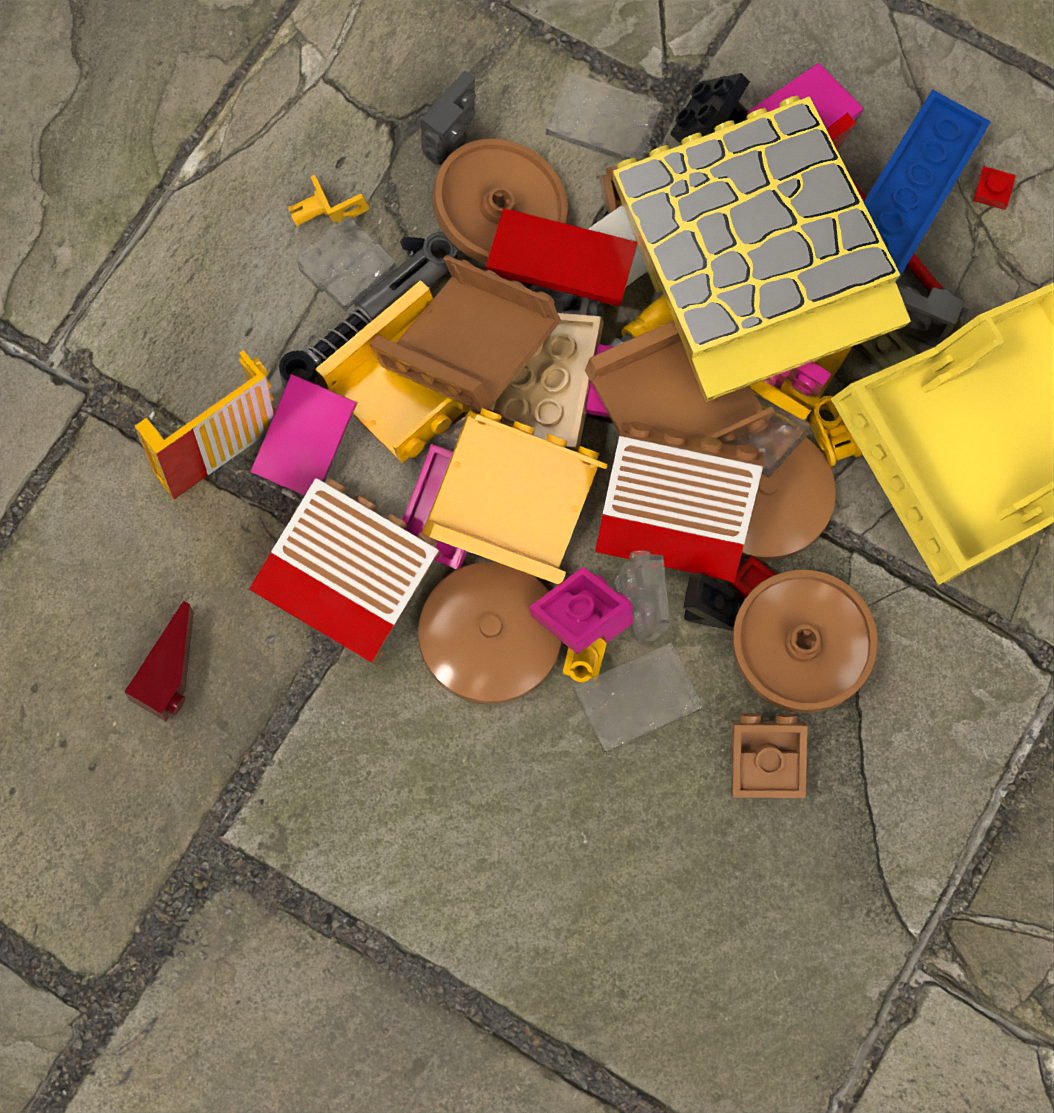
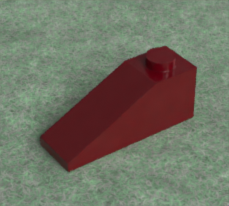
(163, 675)

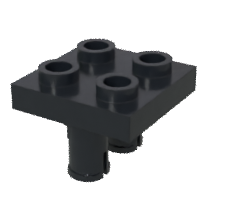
(711, 105)

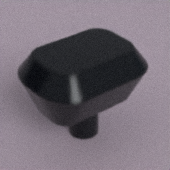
(412, 244)

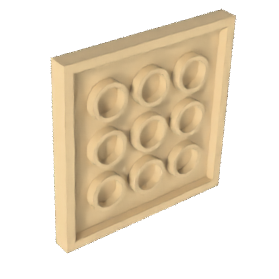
(553, 384)

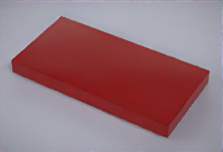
(561, 257)

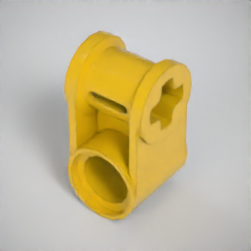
(833, 436)

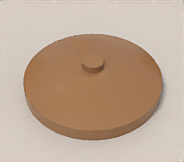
(482, 181)
(791, 506)
(482, 634)
(804, 641)

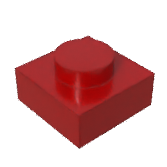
(994, 187)

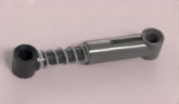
(418, 267)

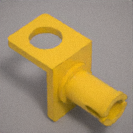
(319, 204)
(586, 663)

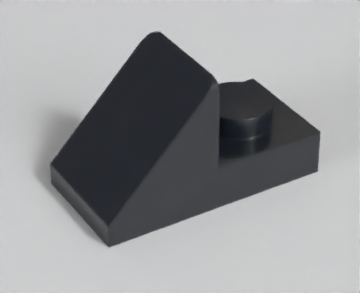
(711, 602)

